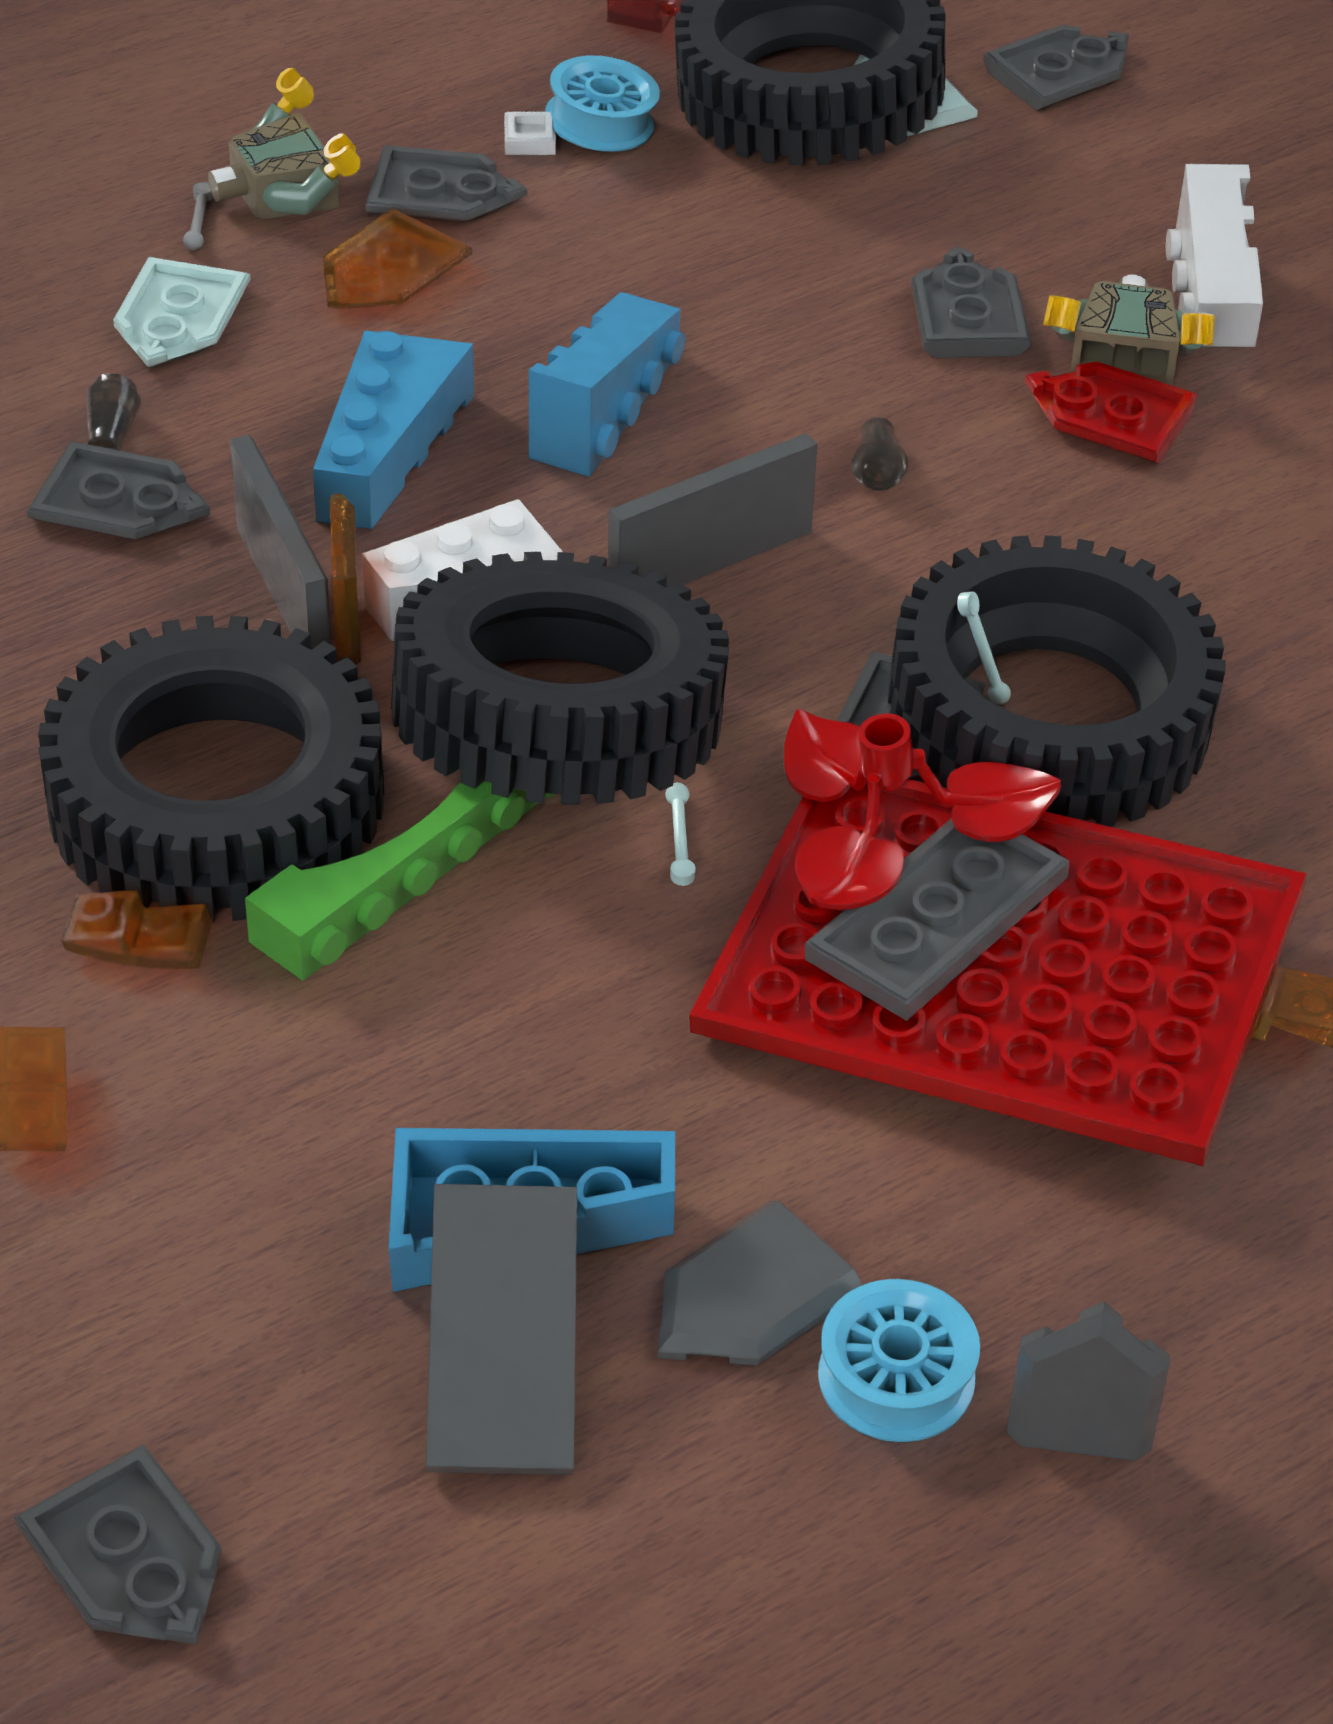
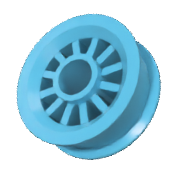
(602, 103)
(905, 1396)

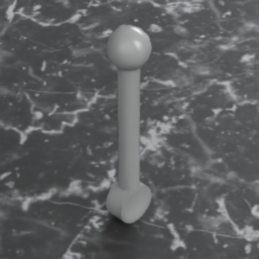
(193, 238)

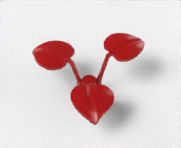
(854, 869)

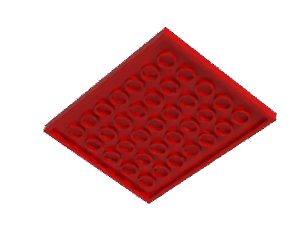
(1092, 1015)

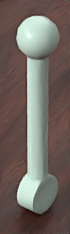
(969, 607)
(681, 870)

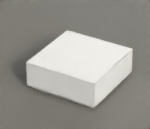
(529, 133)

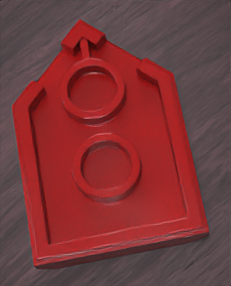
(1114, 408)

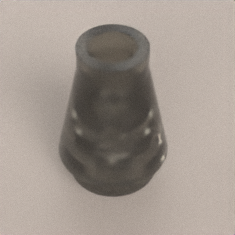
(111, 410)
(879, 457)

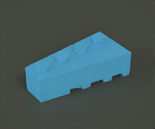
(600, 382)
(387, 417)
(619, 1176)

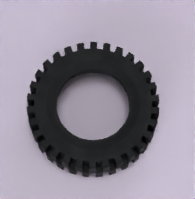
(814, 110)
(1071, 606)
(549, 733)
(214, 848)

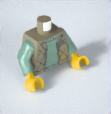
(281, 161)
(1129, 327)

